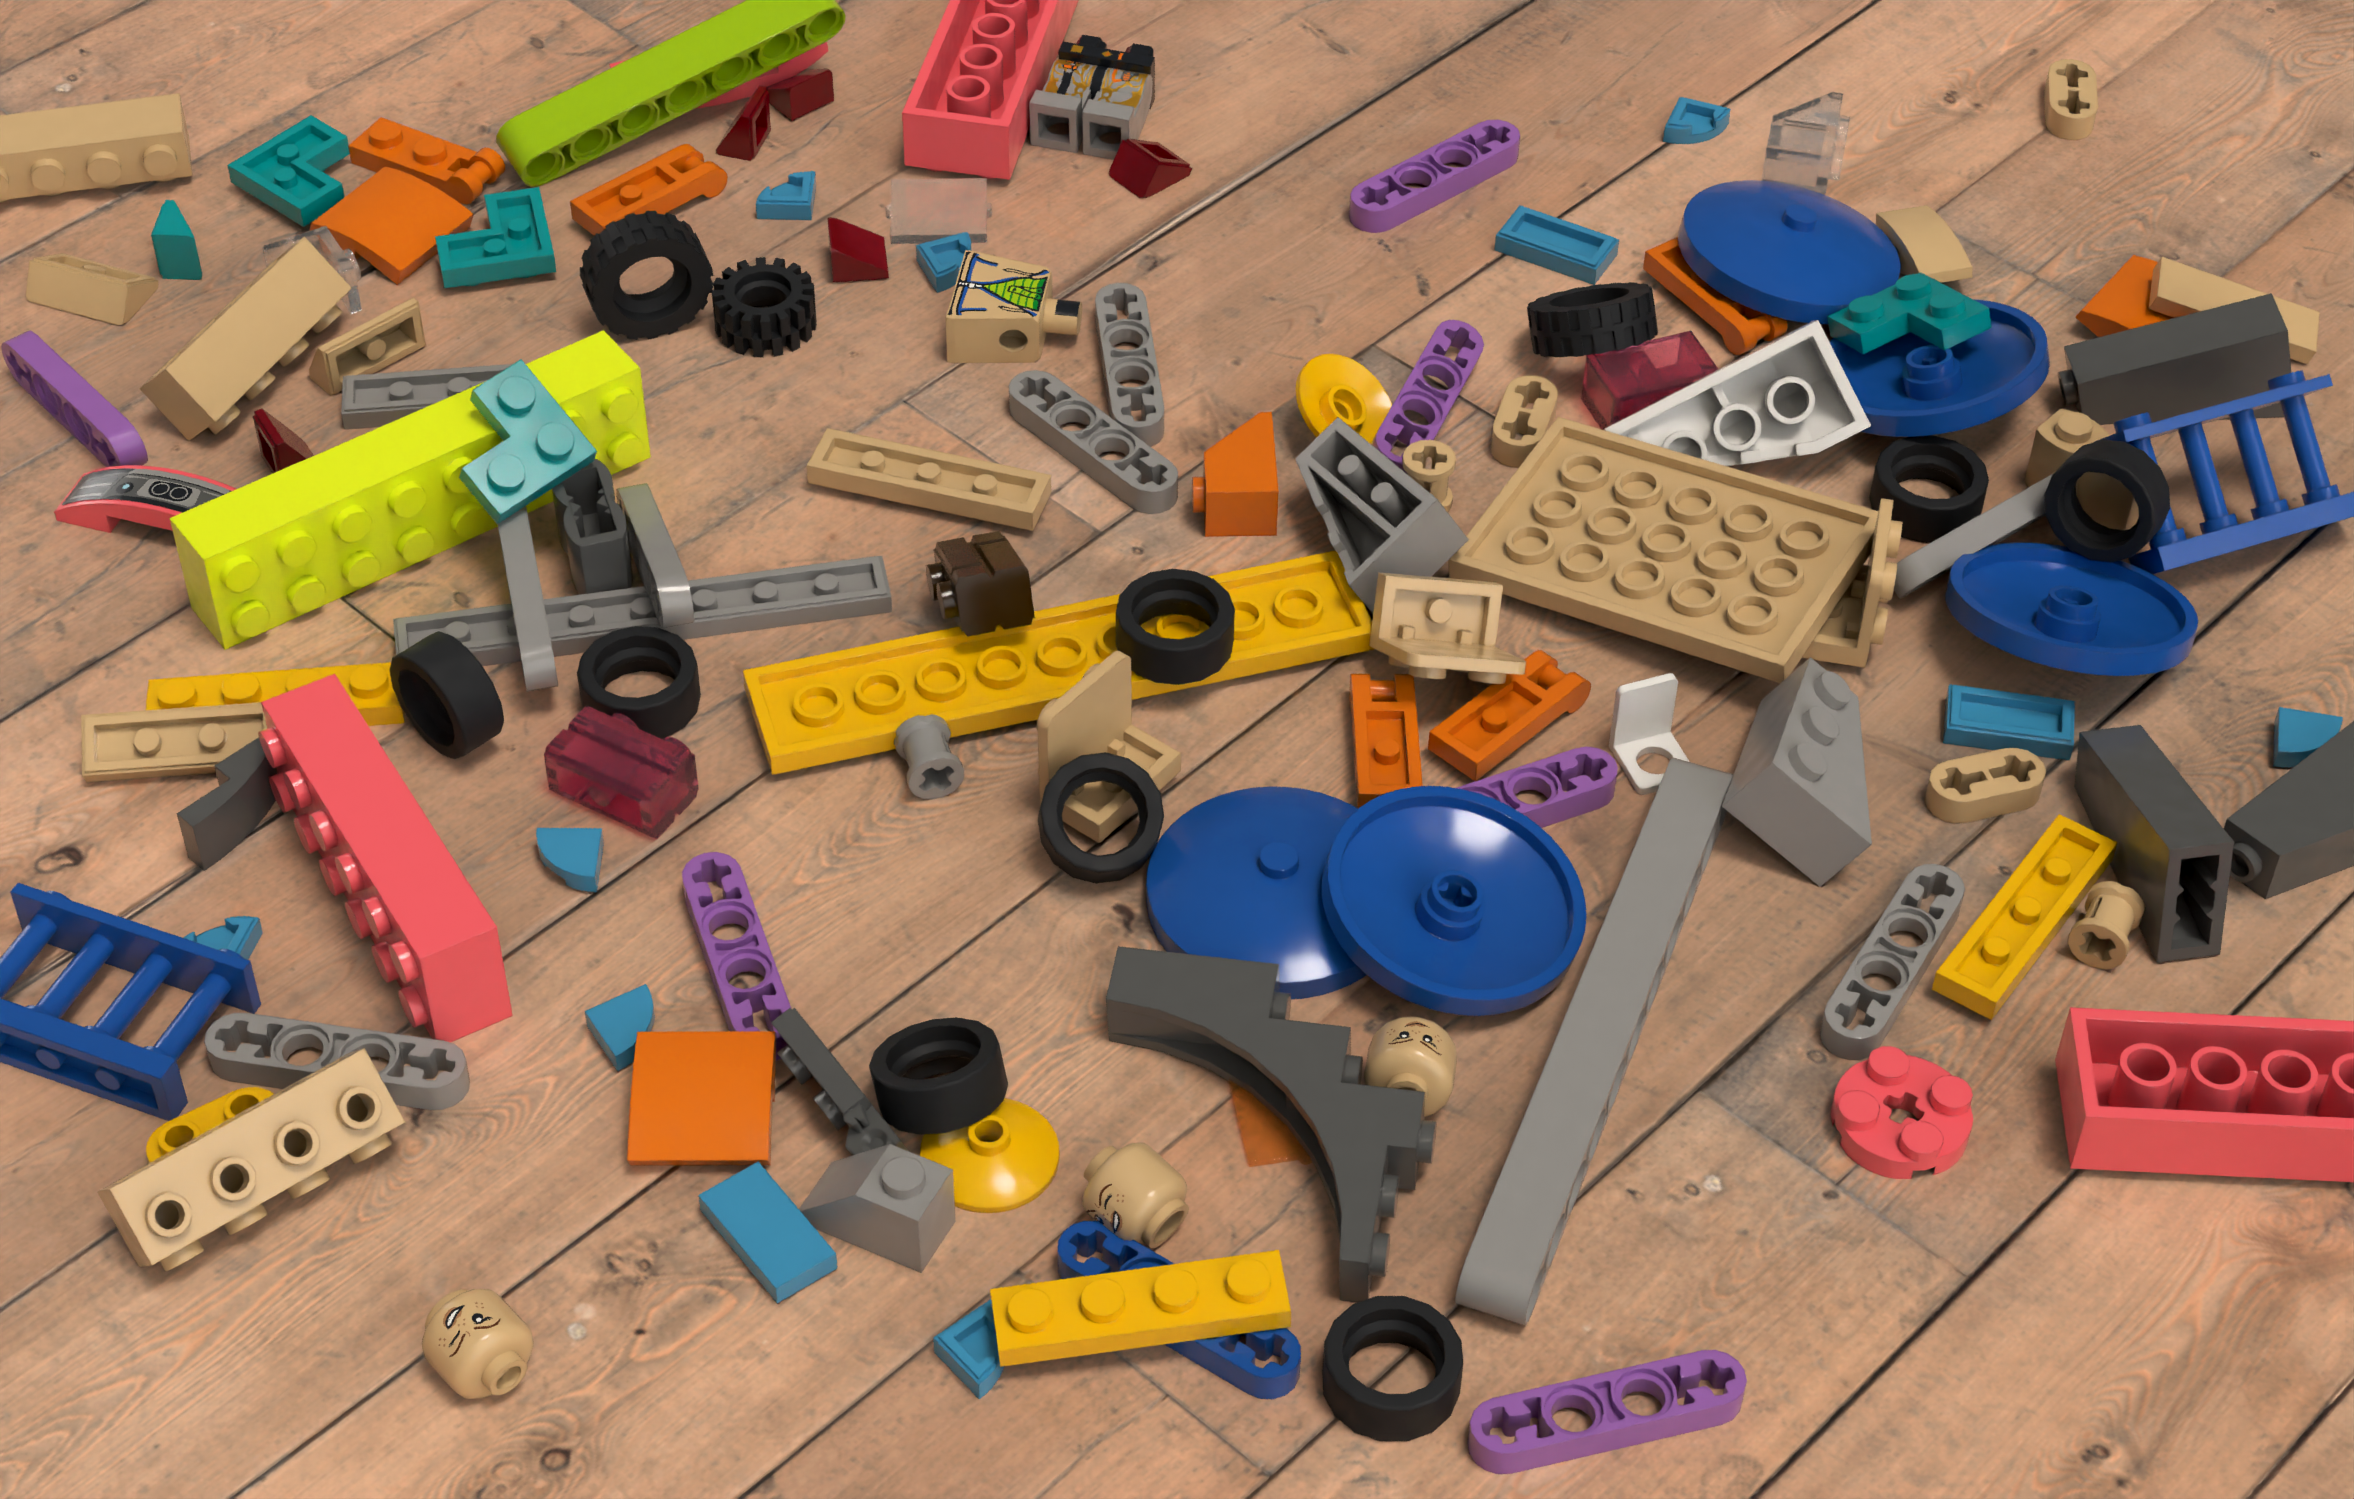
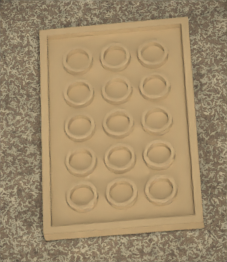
(1669, 548)

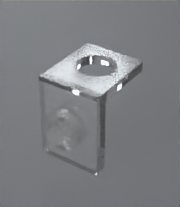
(341, 260)

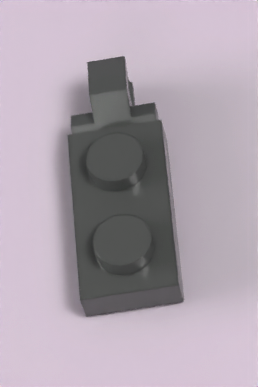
(840, 1097)

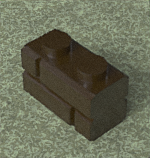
(981, 584)

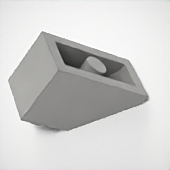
(885, 1204)

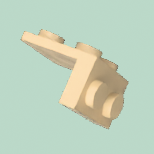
(1857, 617)
(1441, 626)
(1094, 720)

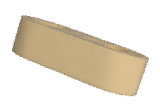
(2079, 98)
(1515, 418)
(1985, 785)

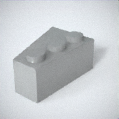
(1375, 511)
(1805, 774)

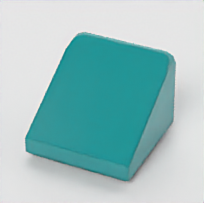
(175, 245)

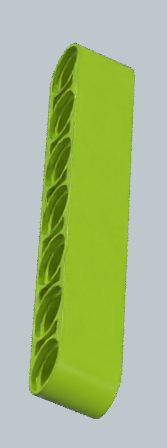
(663, 84)

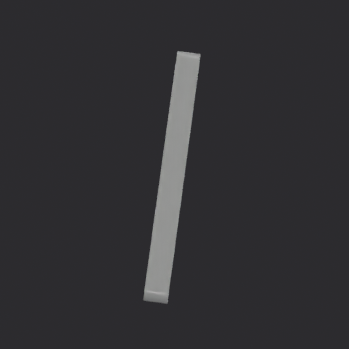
(1594, 1047)

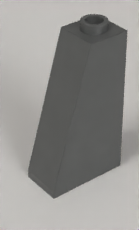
(2180, 364)
(2299, 823)
(2165, 838)

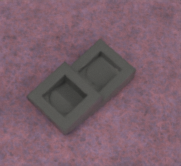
(232, 810)

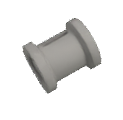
(931, 764)

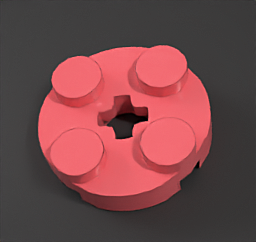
(1909, 1083)

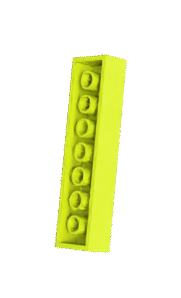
(383, 498)

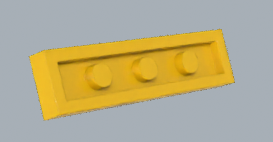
(365, 683)
(2024, 917)
(1140, 1308)

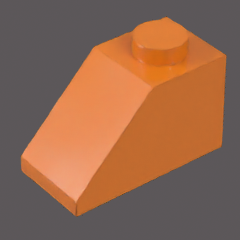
(1240, 482)

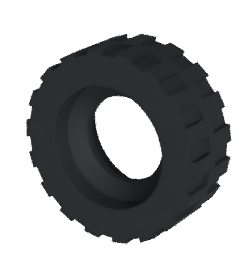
(630, 242)
(1592, 319)

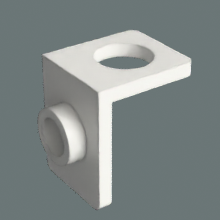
(1643, 726)

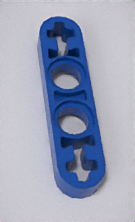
(1220, 1355)

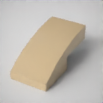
(1925, 244)

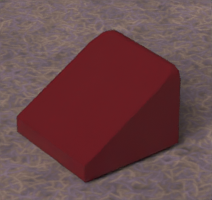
(802, 92)
(748, 128)
(1147, 167)
(856, 252)
(278, 443)

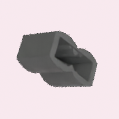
(593, 530)

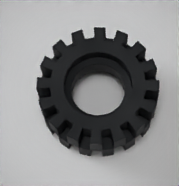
(786, 300)

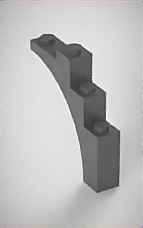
(1239, 1027)

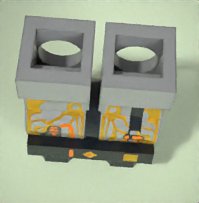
(1095, 95)

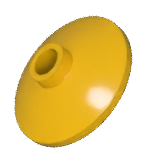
(1344, 389)
(1001, 1172)

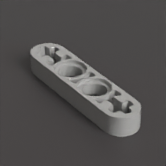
(1129, 364)
(1101, 435)
(1971, 537)
(656, 557)
(527, 602)
(1896, 961)
(283, 1036)

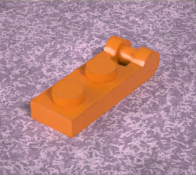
(437, 161)
(653, 186)
(1723, 314)
(1507, 715)
(1384, 735)

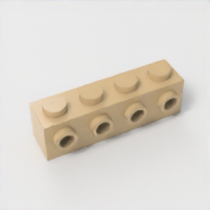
(93, 146)
(246, 339)
(252, 1158)

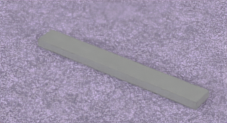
(719, 607)

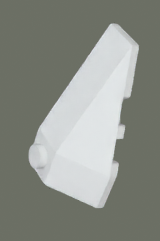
(1759, 408)

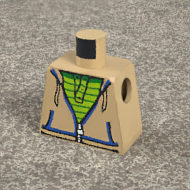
(1004, 311)

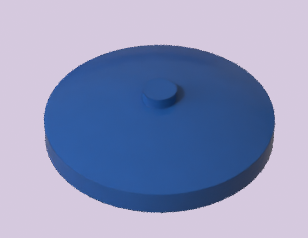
(1785, 249)
(1927, 390)
(2071, 610)
(1247, 885)
(1453, 900)

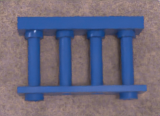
(2271, 516)
(94, 1055)

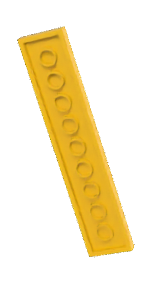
(858, 696)

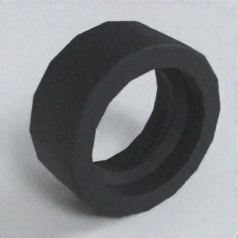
(1934, 460)
(2135, 472)
(1180, 594)
(635, 651)
(446, 695)
(1113, 770)
(945, 1101)
(1392, 1321)

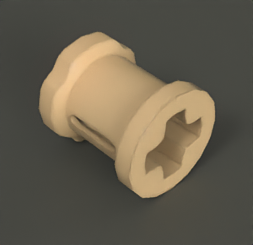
(1442, 467)
(2109, 917)

